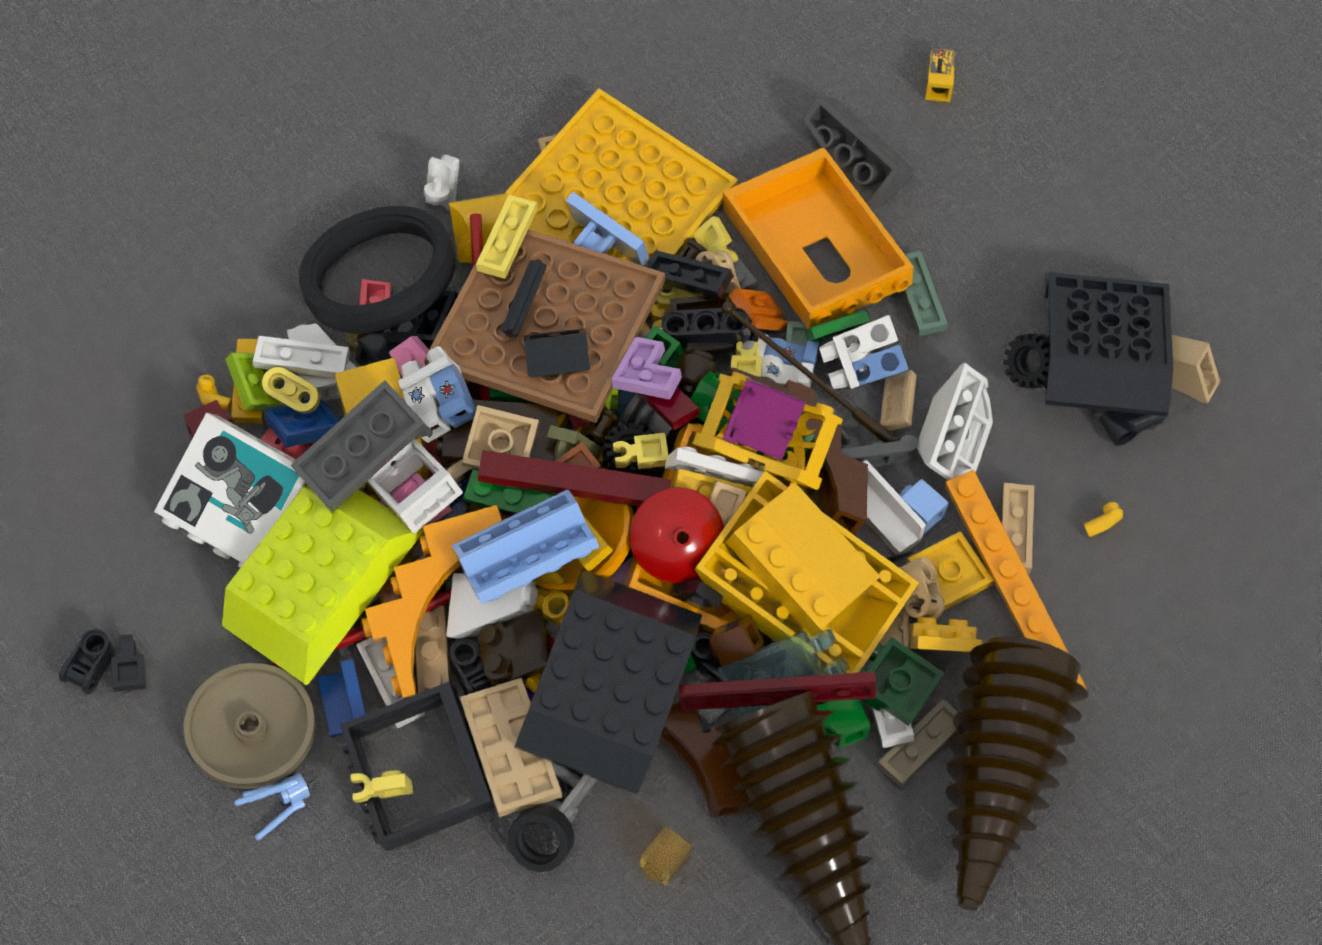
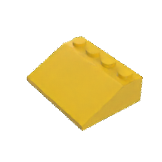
(802, 559)

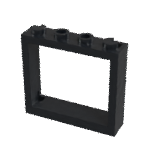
(351, 744)

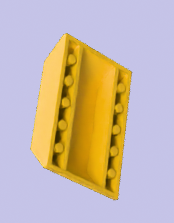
(856, 628)

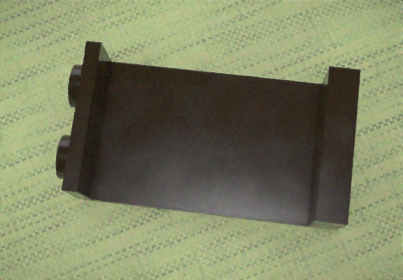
(454, 442)

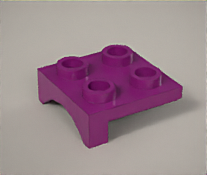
(764, 419)

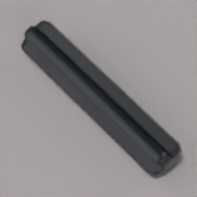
(523, 298)

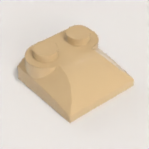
(499, 433)

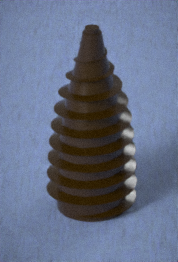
(1004, 751)
(803, 808)

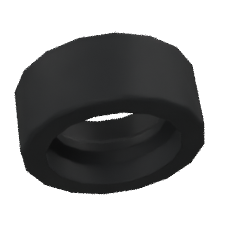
(524, 854)

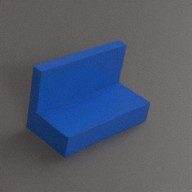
(341, 697)

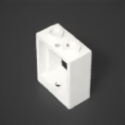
(424, 501)

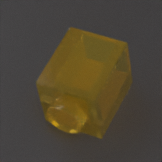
(665, 856)

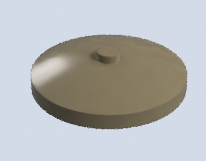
(249, 725)

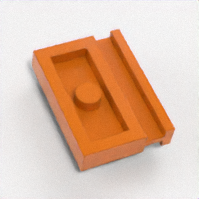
(760, 309)

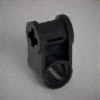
(87, 667)
(471, 672)

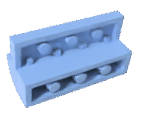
(525, 547)

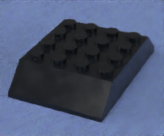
(609, 682)

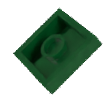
(902, 680)

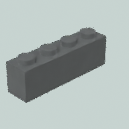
(861, 154)

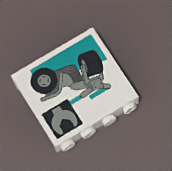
(229, 489)

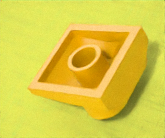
(460, 212)

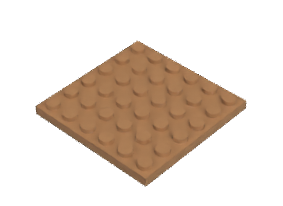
(576, 292)

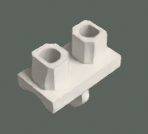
(442, 181)

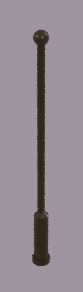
(857, 413)

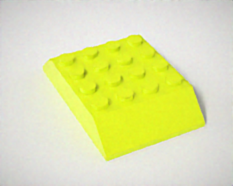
(314, 578)

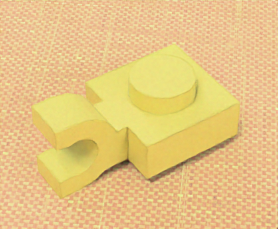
(389, 785)

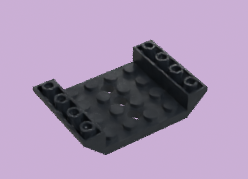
(1104, 364)

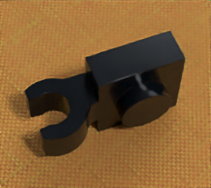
(128, 669)

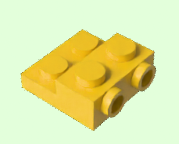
(951, 637)

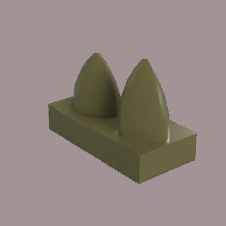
(568, 439)

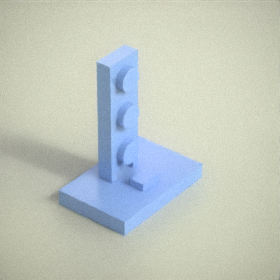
(604, 233)

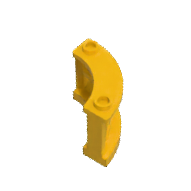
(793, 467)

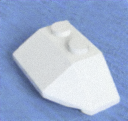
(957, 424)

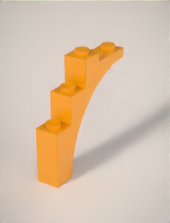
(418, 583)

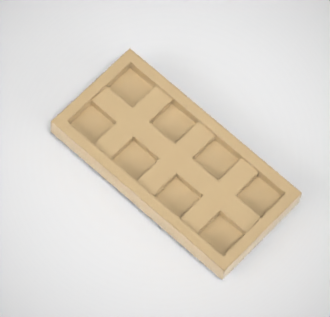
(513, 776)

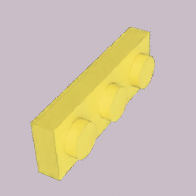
(506, 236)

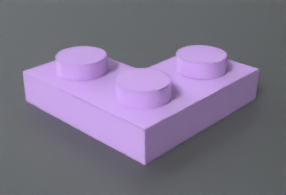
(640, 371)

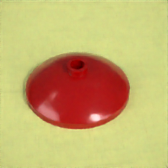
(656, 530)

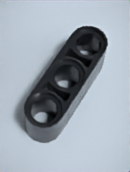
(693, 320)

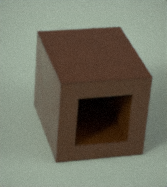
(735, 640)

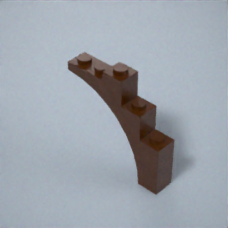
(843, 478)
(685, 737)

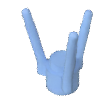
(290, 789)

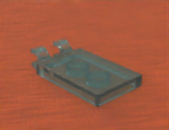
(785, 658)

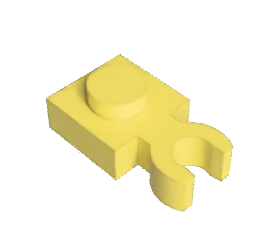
(714, 237)
(748, 360)
(647, 451)

